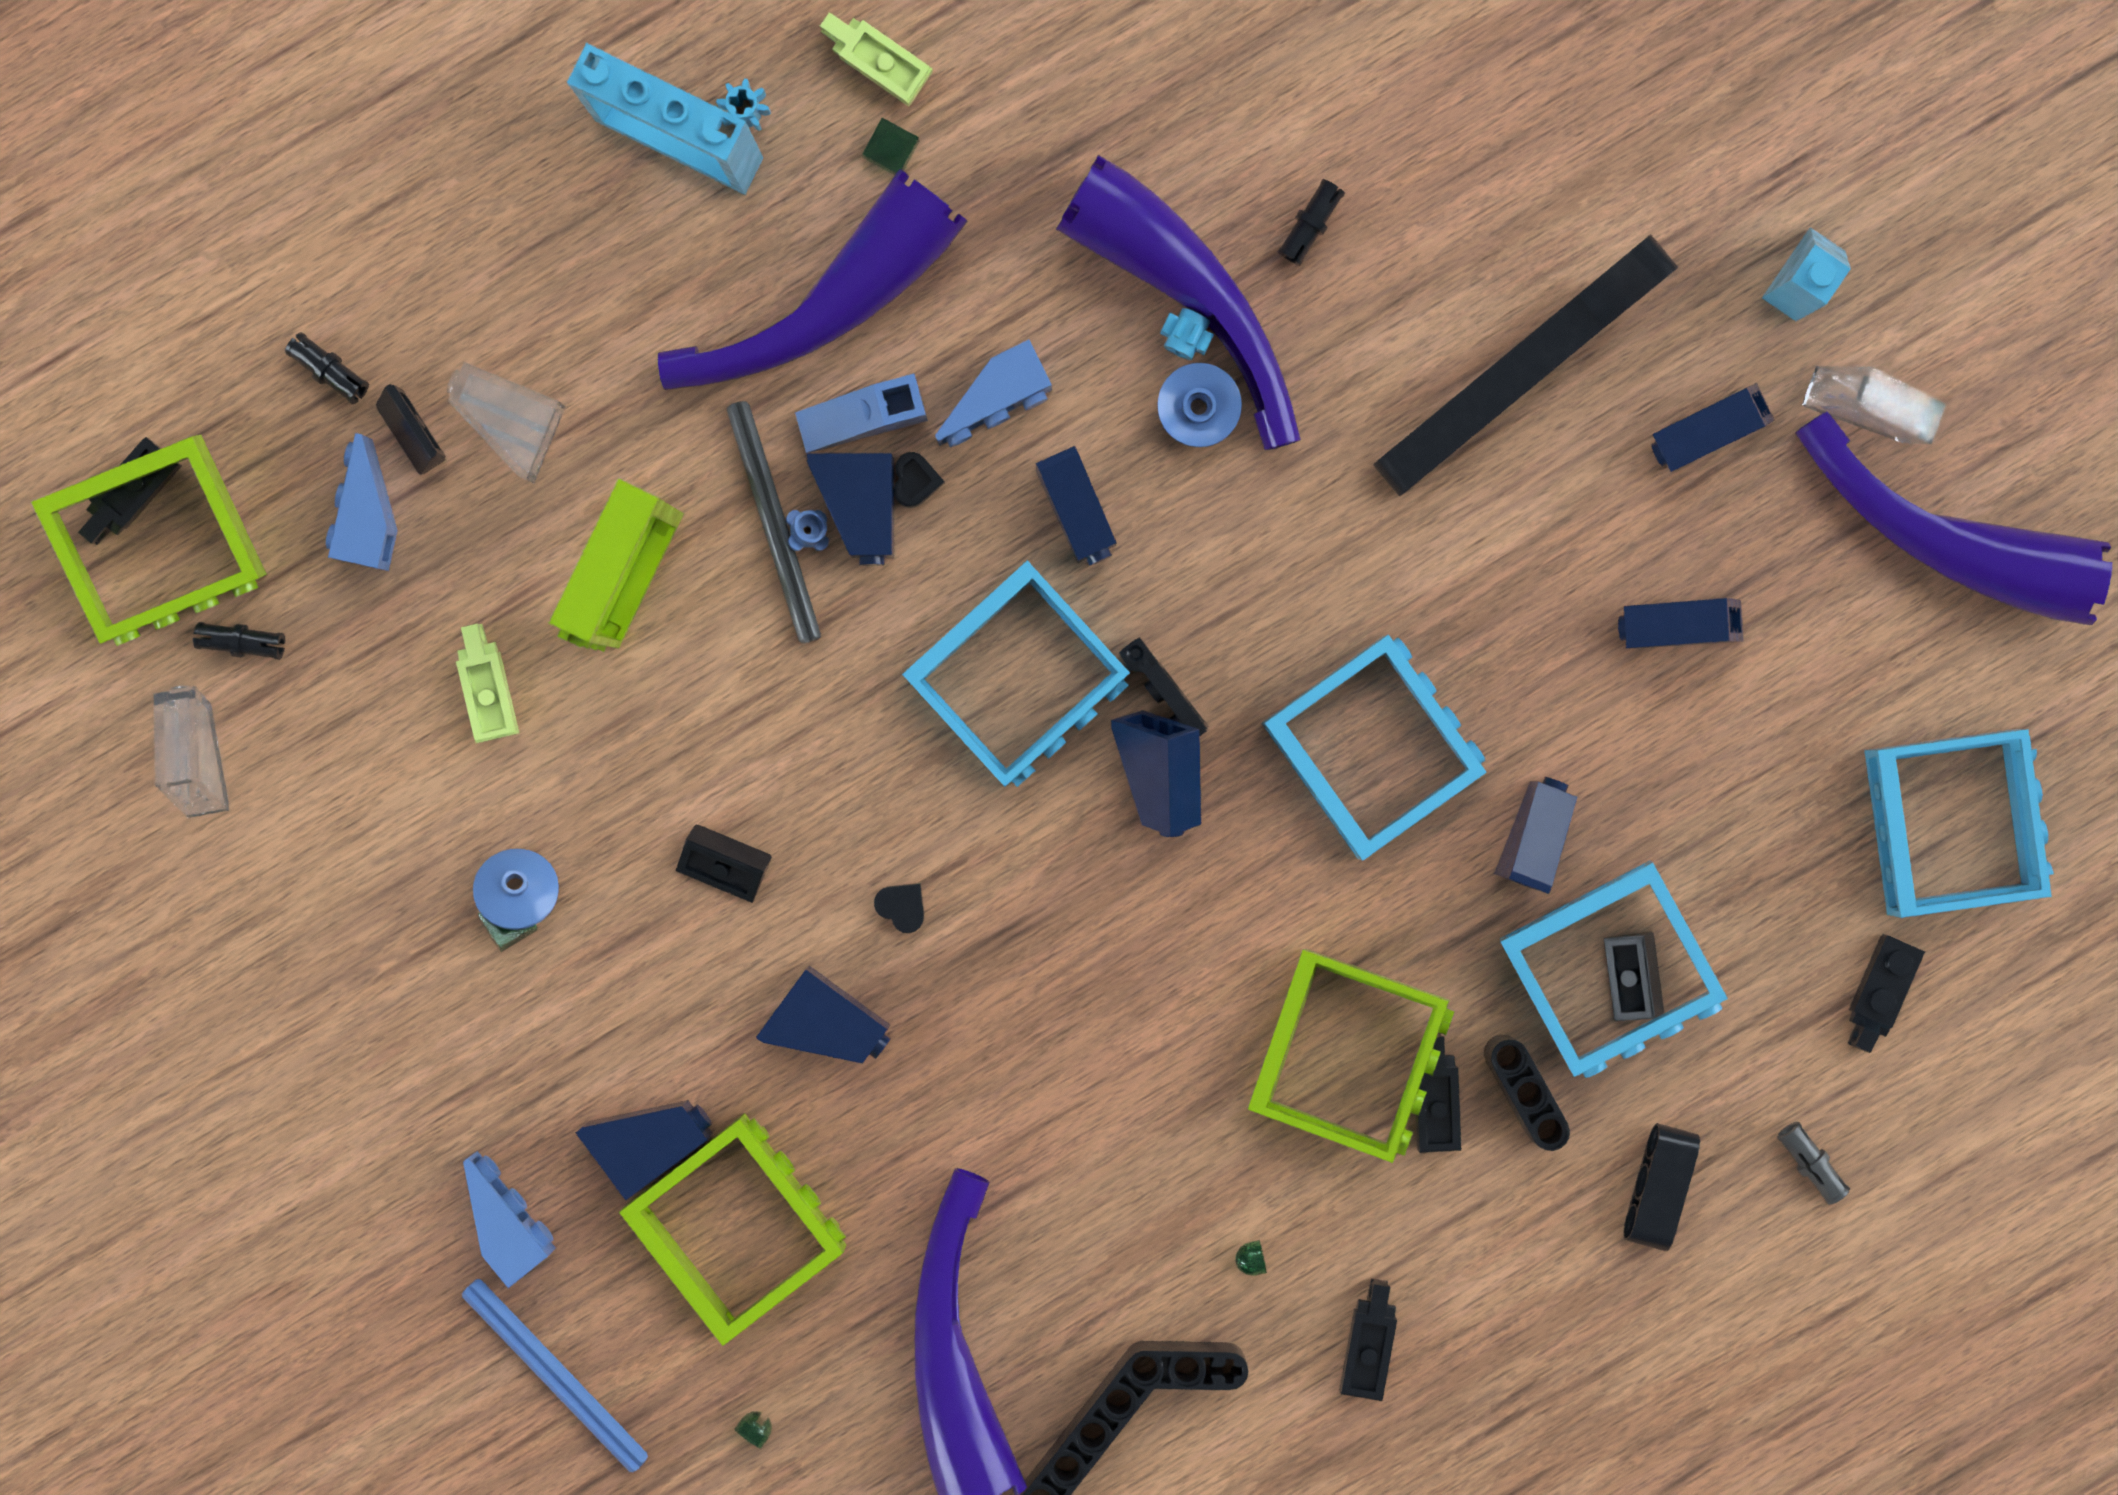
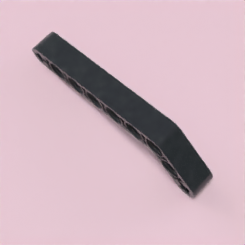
(1525, 365)
(1139, 1387)

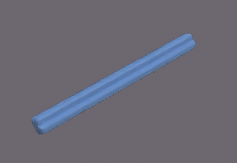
(555, 1375)

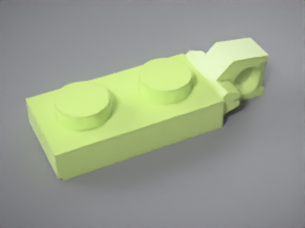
(877, 57)
(485, 687)

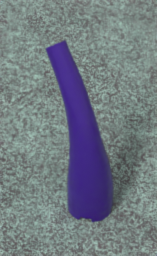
(1146, 238)
(879, 261)
(2013, 565)
(956, 1416)

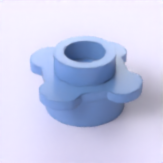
(814, 520)

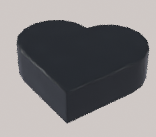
(916, 480)
(902, 905)

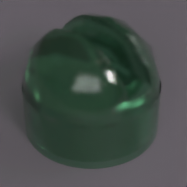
(1251, 1259)
(752, 1431)

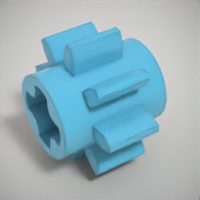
(735, 99)
(1186, 334)

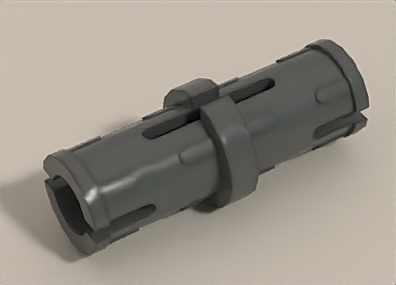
(1813, 1163)

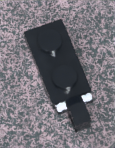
(122, 505)
(1161, 685)
(1882, 990)
(1439, 1119)
(1369, 1344)

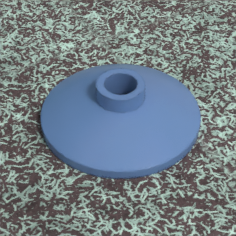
(1201, 383)
(517, 907)

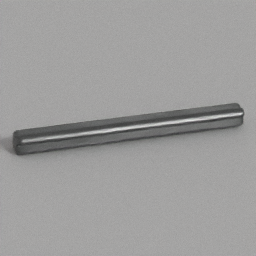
(773, 522)

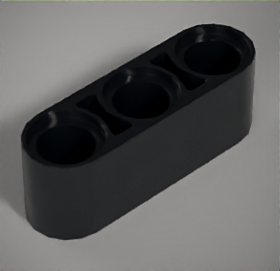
(1541, 1106)
(1661, 1187)

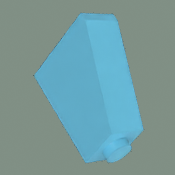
(1808, 276)

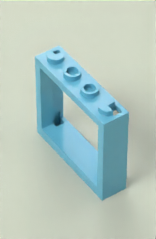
(665, 118)
(973, 622)
(1443, 719)
(1891, 835)
(1579, 908)

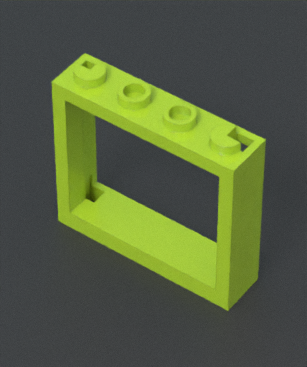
(196, 451)
(615, 568)
(1283, 1036)
(681, 1269)

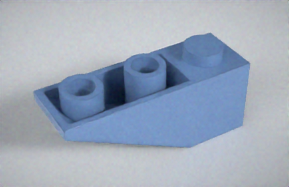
(1003, 385)
(862, 414)
(365, 520)
(505, 1231)

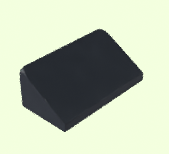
(409, 429)
(723, 863)
(1634, 976)

